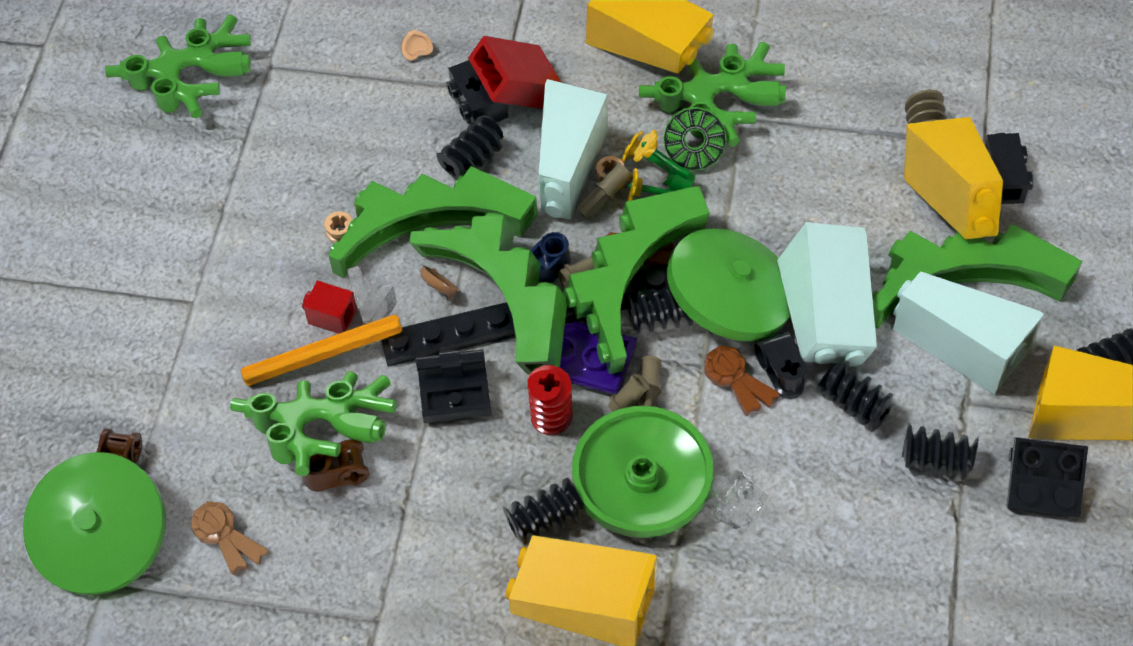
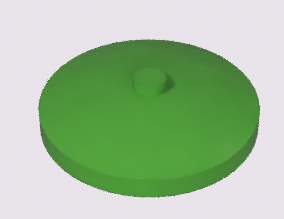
(728, 284)
(642, 471)
(94, 523)

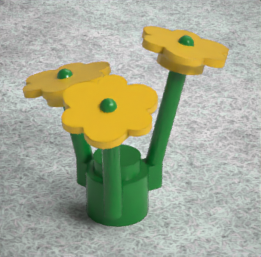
(676, 177)

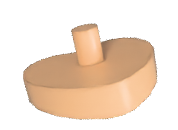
(416, 44)

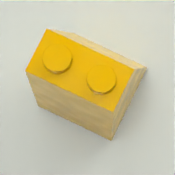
(649, 30)
(954, 174)
(1083, 398)
(584, 588)

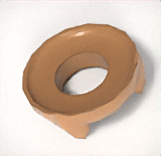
(438, 282)

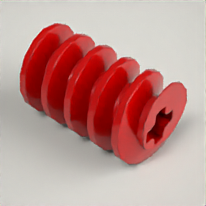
(550, 399)

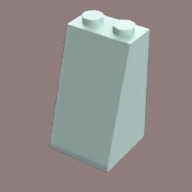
(570, 144)
(830, 293)
(966, 328)

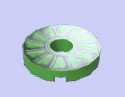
(694, 157)

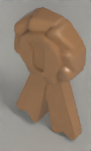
(215, 525)

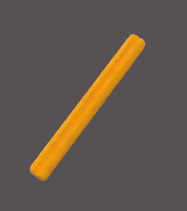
(321, 350)

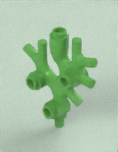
(201, 44)
(731, 78)
(286, 420)

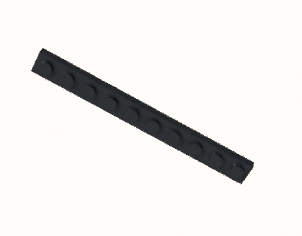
(488, 324)

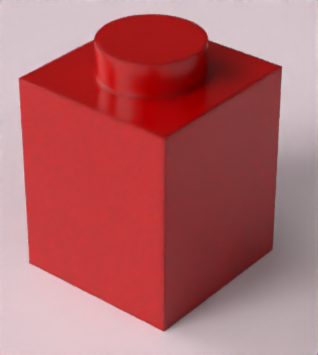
(329, 307)

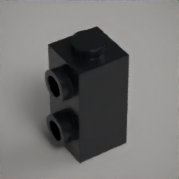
(1010, 161)

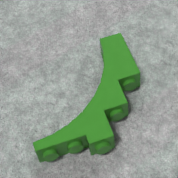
(427, 204)
(645, 228)
(1010, 259)
(535, 307)

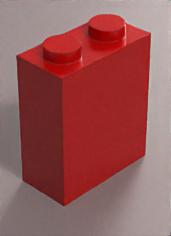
(512, 71)

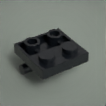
(453, 385)
(1046, 476)

